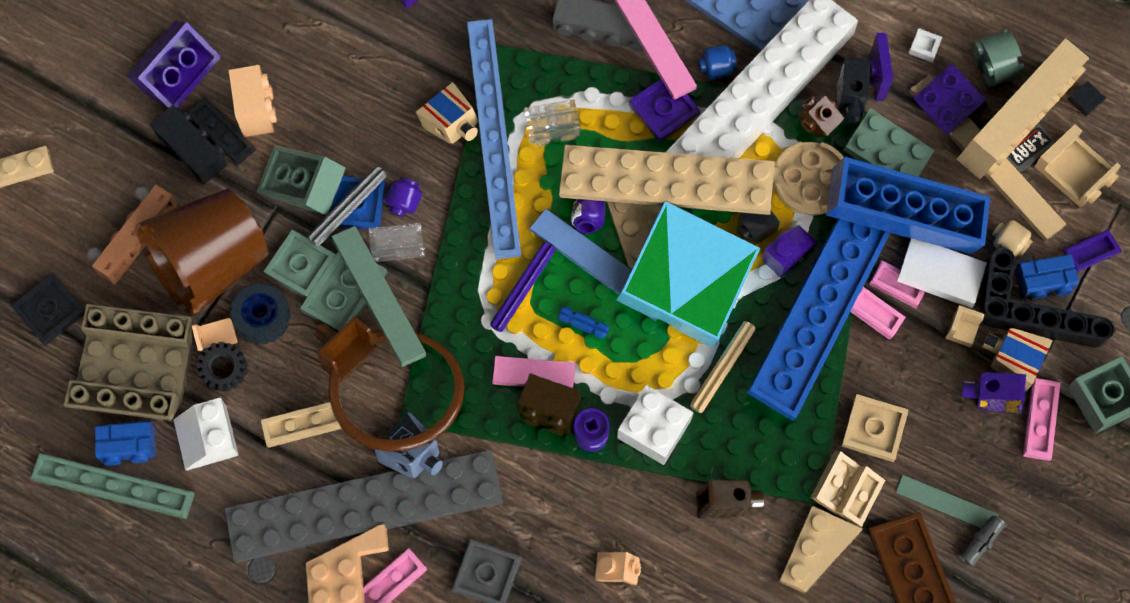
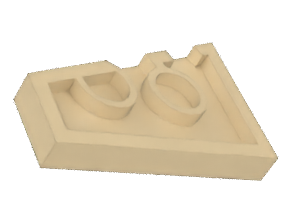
(817, 547)

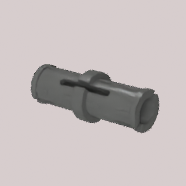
(982, 541)

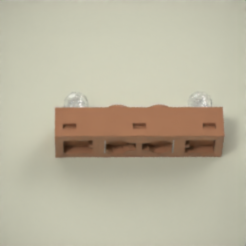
(124, 243)

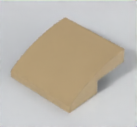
(847, 488)

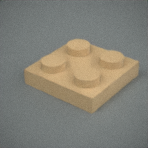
(875, 428)

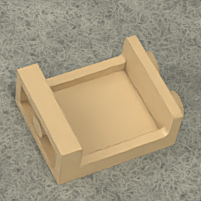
(1076, 168)

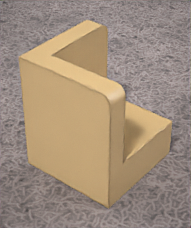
(964, 326)

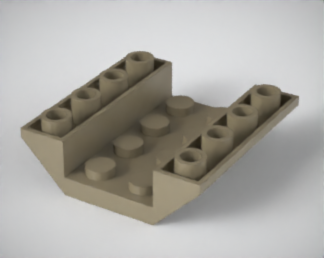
(132, 363)

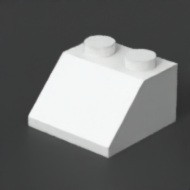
(205, 434)

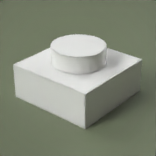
(925, 45)

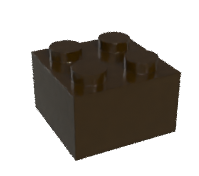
(549, 404)

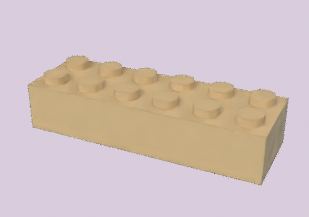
(1024, 110)

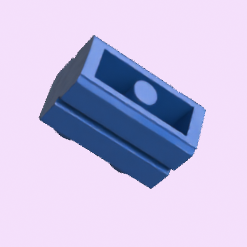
(1046, 277)
(125, 442)

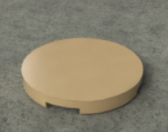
(804, 176)

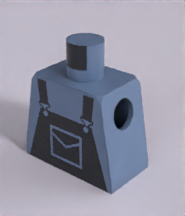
(410, 461)

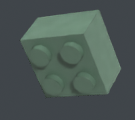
(1104, 394)

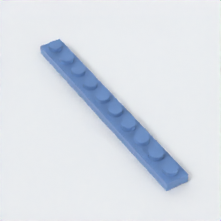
(494, 140)

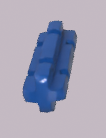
(583, 322)

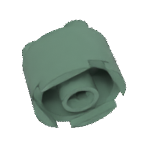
(998, 58)

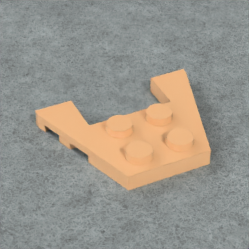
(338, 573)

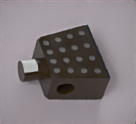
(727, 499)

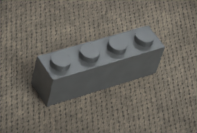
(593, 22)

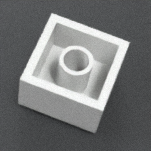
(654, 425)

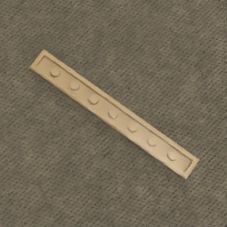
(1009, 181)

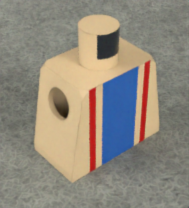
(449, 116)
(1018, 353)

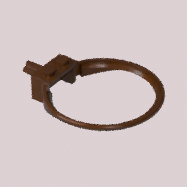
(347, 350)

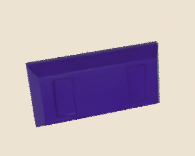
(1093, 250)

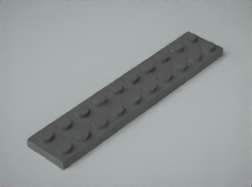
(361, 505)

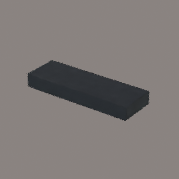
(221, 131)

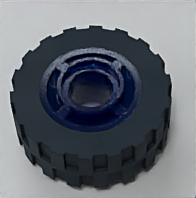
(260, 298)

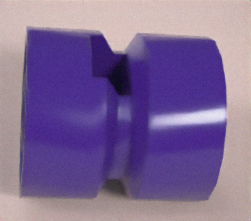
(591, 429)

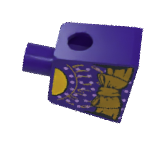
(1006, 392)

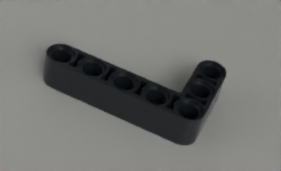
(1034, 312)

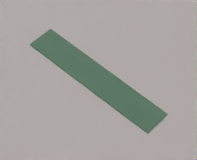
(944, 502)

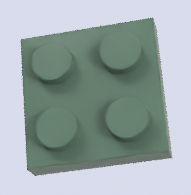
(299, 264)

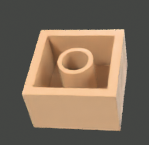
(252, 100)

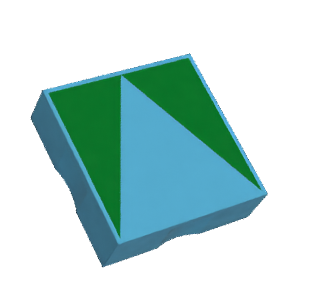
(688, 274)

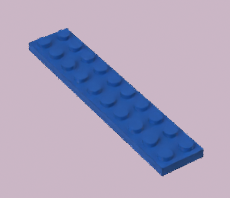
(817, 317)

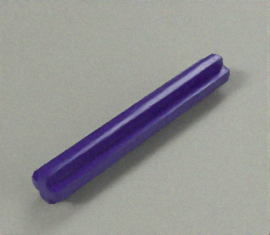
(522, 287)

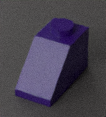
(788, 250)

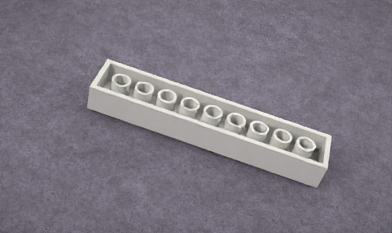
(769, 82)

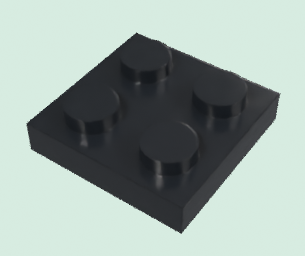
(48, 309)

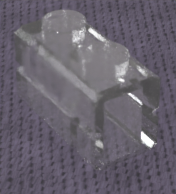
(552, 122)
(397, 242)

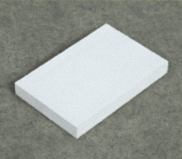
(942, 272)

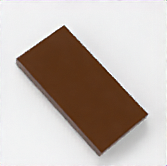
(910, 561)

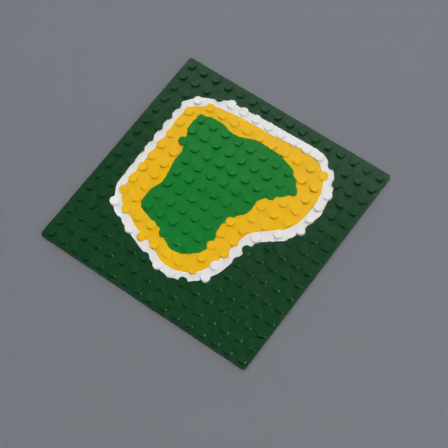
(736, 432)

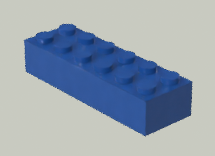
(908, 205)

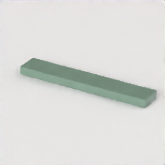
(378, 296)
(112, 486)

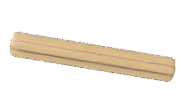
(722, 367)

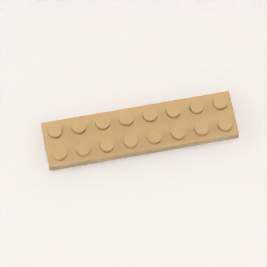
(667, 177)

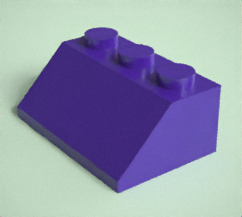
(174, 65)

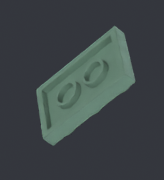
(887, 145)
(335, 296)

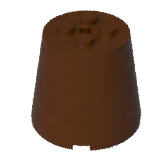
(202, 248)

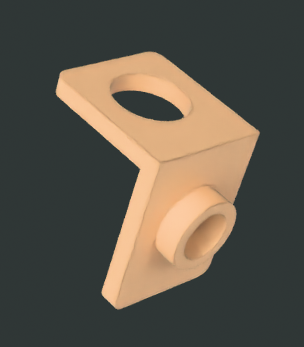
(214, 333)

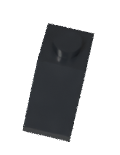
(756, 227)

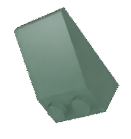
(301, 179)

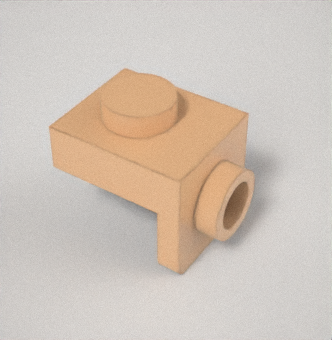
(617, 567)

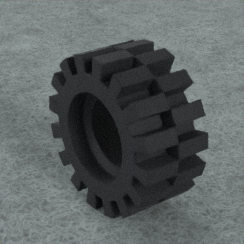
(210, 355)

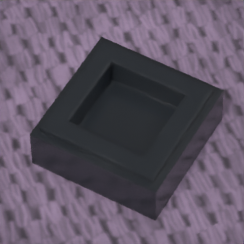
(1087, 98)

